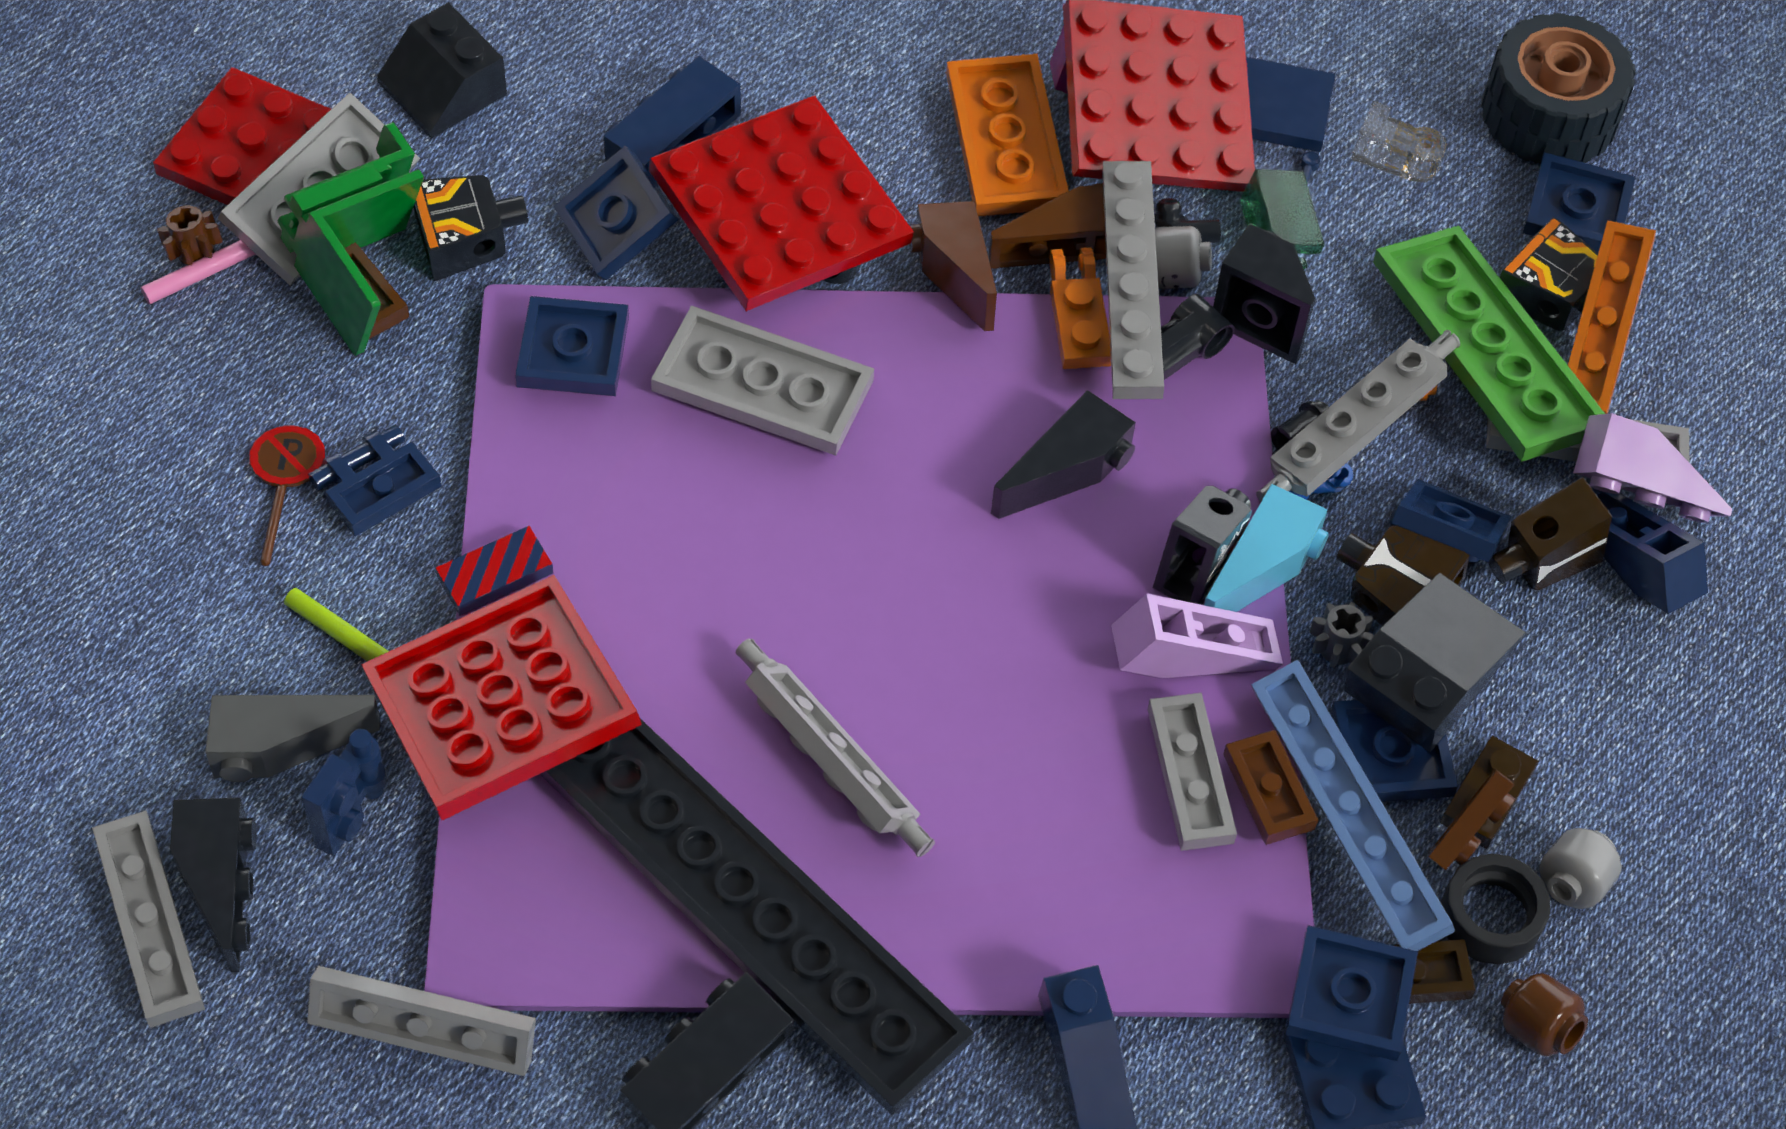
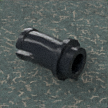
(1306, 414)

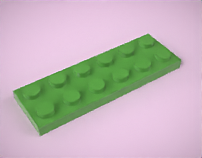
(1501, 350)

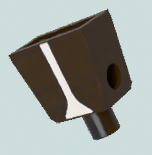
(1555, 538)
(1397, 569)

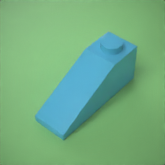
(1270, 549)

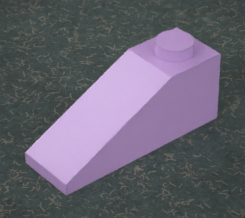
(1191, 639)

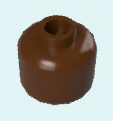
(1544, 1014)

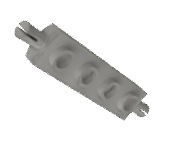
(1360, 415)
(832, 748)

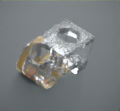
(1399, 146)

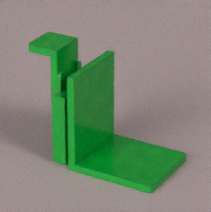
(344, 210)

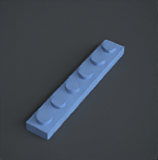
(1353, 808)

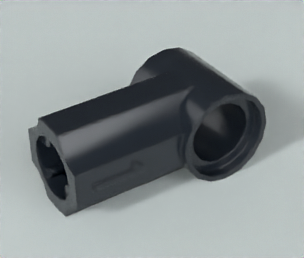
(1193, 331)

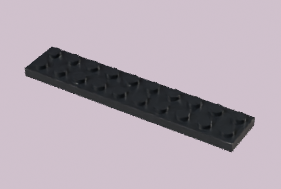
(764, 913)

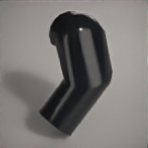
(1169, 216)

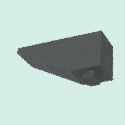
(277, 732)

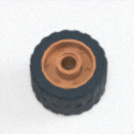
(1557, 88)

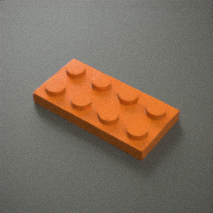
(1006, 133)

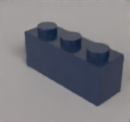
(685, 109)

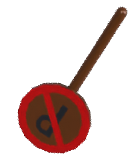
(284, 460)

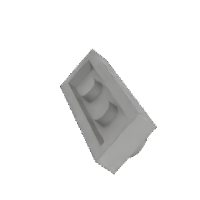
(1191, 771)

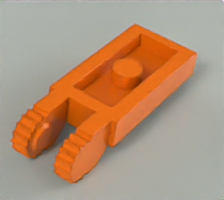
(1079, 313)

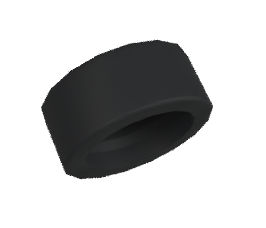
(1517, 879)

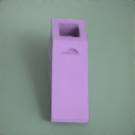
(1641, 460)

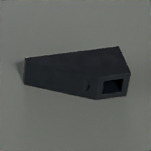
(210, 855)

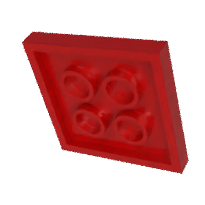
(236, 136)

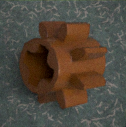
(189, 234)

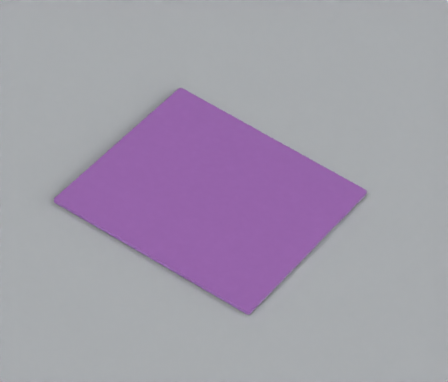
(926, 626)

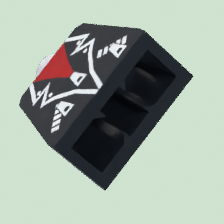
(1210, 522)

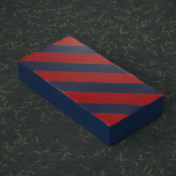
(494, 570)

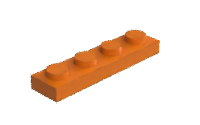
(1610, 308)

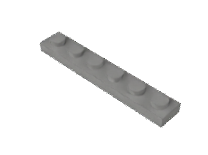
(1132, 281)

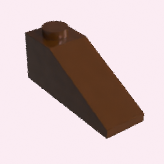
(1063, 223)
(956, 257)

